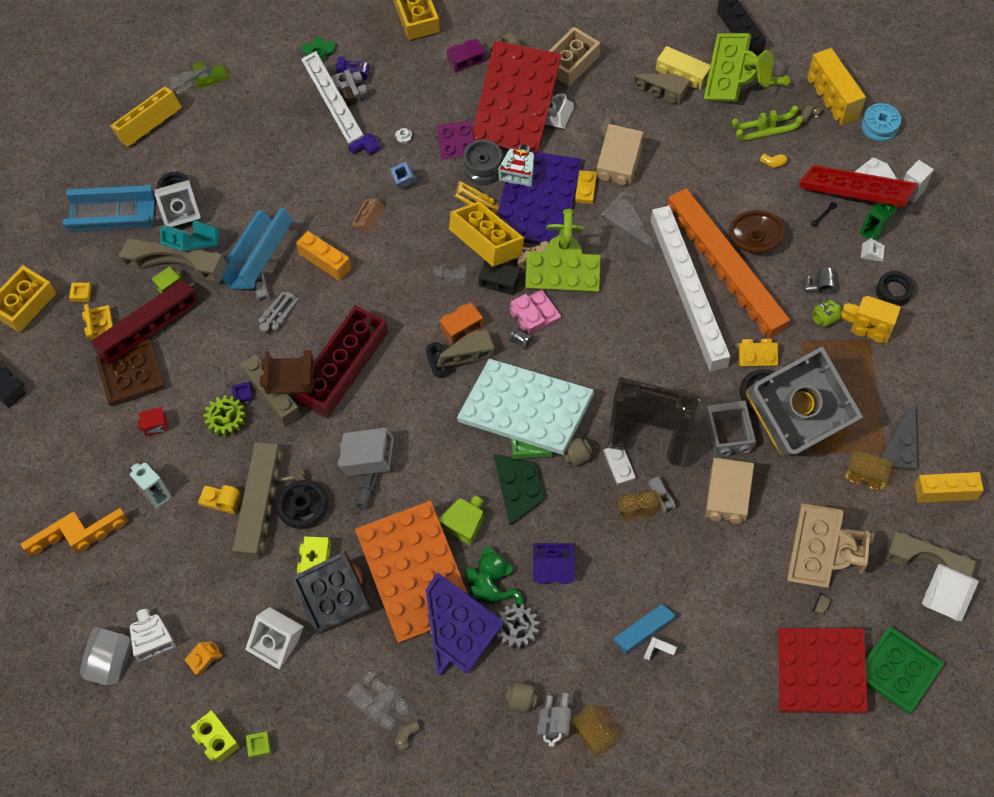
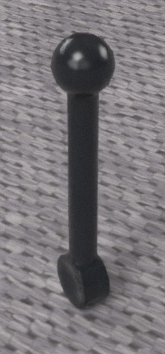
(832, 205)

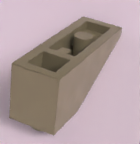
(471, 348)

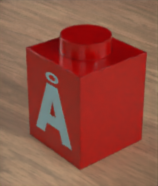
(152, 422)

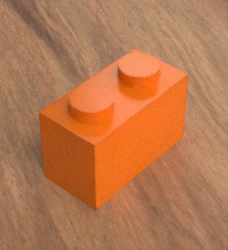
(461, 322)

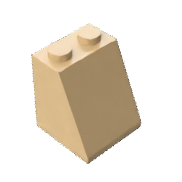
(619, 154)
(729, 490)

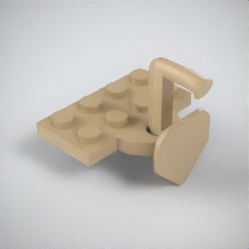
(824, 546)

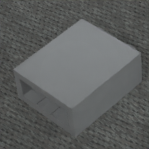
(365, 452)

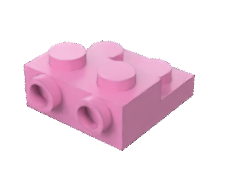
(534, 312)

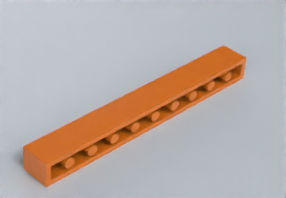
(728, 264)

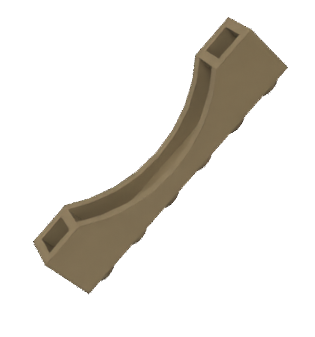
(143, 254)

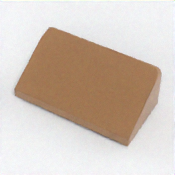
(368, 215)

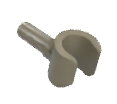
(298, 475)

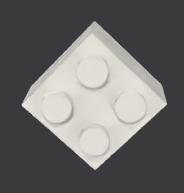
(177, 203)

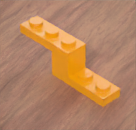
(74, 532)

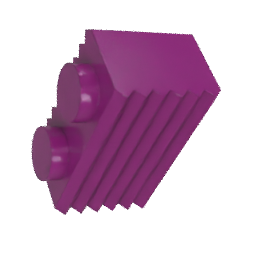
(466, 55)

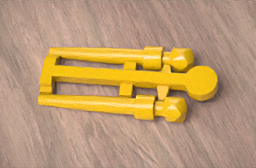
(482, 197)

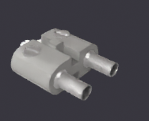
(554, 720)

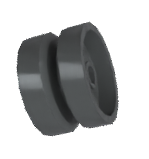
(482, 162)

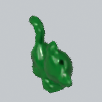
(491, 568)

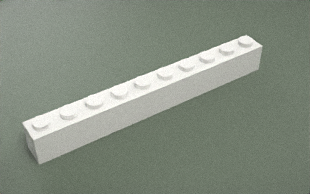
(690, 289)

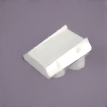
(559, 111)
(950, 592)

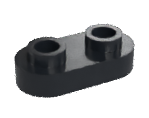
(432, 348)

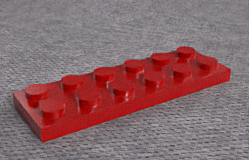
(858, 185)

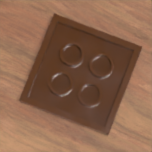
(131, 374)

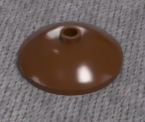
(757, 231)

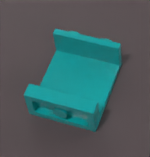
(203, 236)

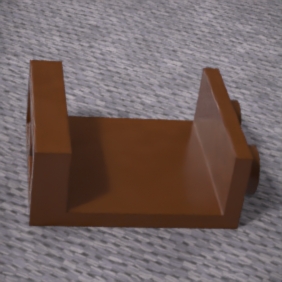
(287, 374)

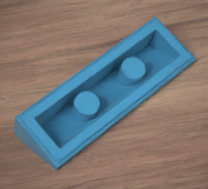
(644, 629)

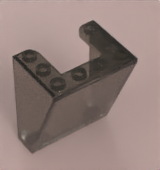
(656, 407)

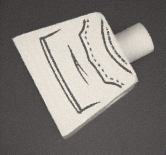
(149, 636)

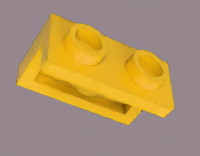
(97, 320)
(758, 353)

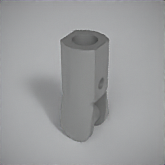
(261, 289)
(657, 485)

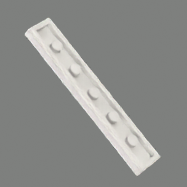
(332, 97)

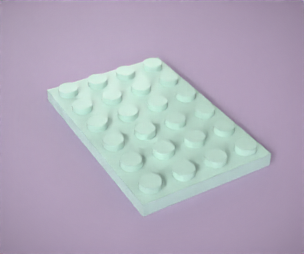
(526, 406)

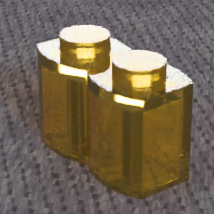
(633, 505)

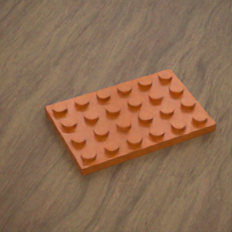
(403, 559)

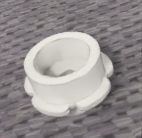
(403, 138)

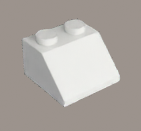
(273, 637)

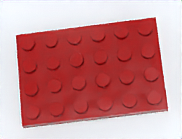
(516, 96)

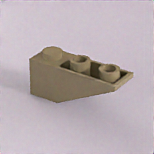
(666, 86)

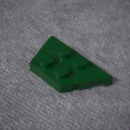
(519, 486)

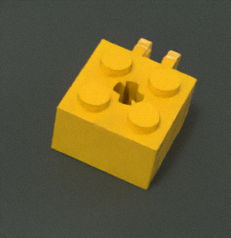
(872, 318)

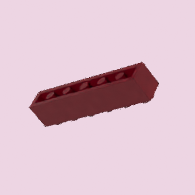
(145, 321)

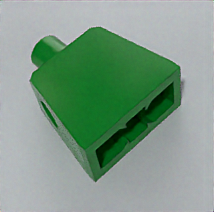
(880, 212)

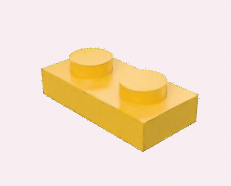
(585, 187)

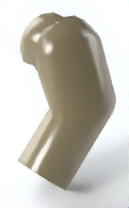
(809, 111)
(404, 733)

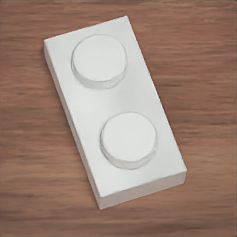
(619, 465)

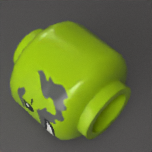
(826, 313)

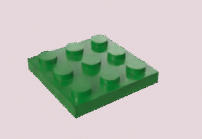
(900, 670)

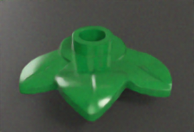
(318, 45)

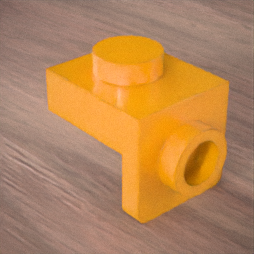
(203, 656)

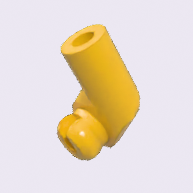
(775, 161)

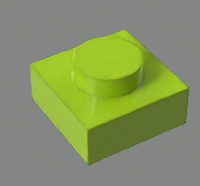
(258, 745)

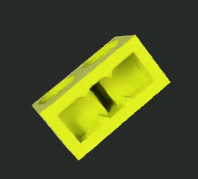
(217, 735)

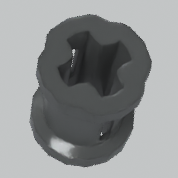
(520, 338)

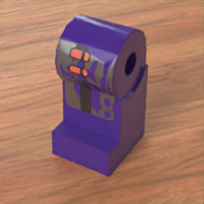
(353, 66)

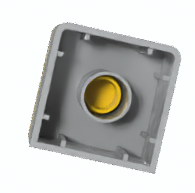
(803, 403)

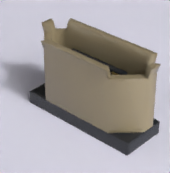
(821, 604)

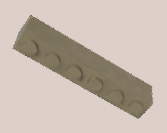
(257, 501)

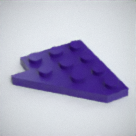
(458, 625)

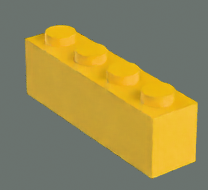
(146, 116)

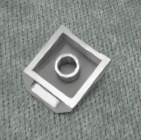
(105, 656)

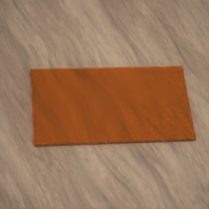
(855, 367)

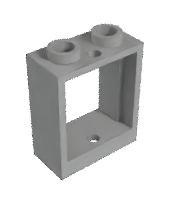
(725, 411)

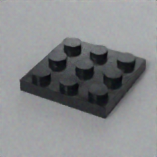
(331, 592)

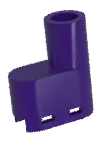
(367, 143)

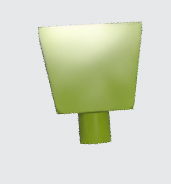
(463, 519)

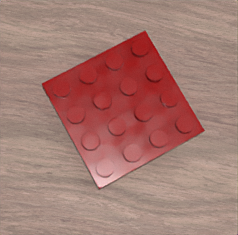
(822, 670)

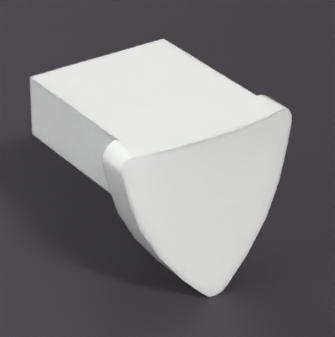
(657, 643)

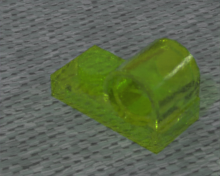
(218, 75)

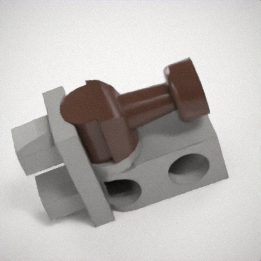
(346, 86)

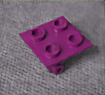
(454, 138)

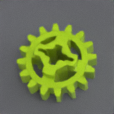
(215, 416)

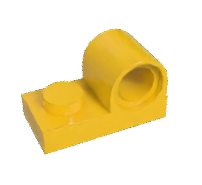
(224, 499)

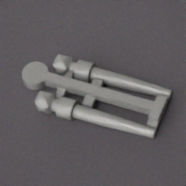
(264, 325)

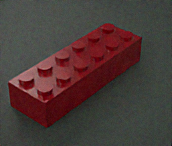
(343, 360)

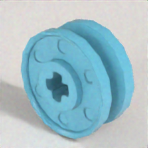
(881, 122)

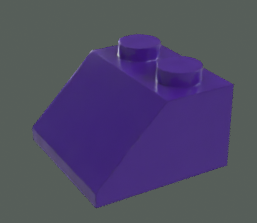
(553, 562)

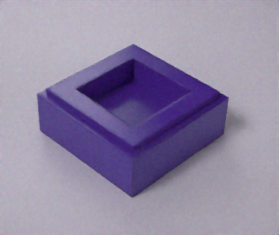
(242, 392)

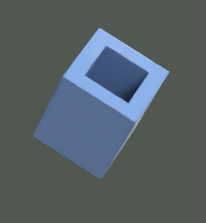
(403, 175)

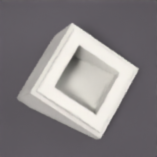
(872, 250)

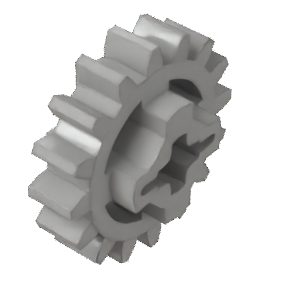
(524, 628)

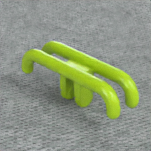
(767, 125)

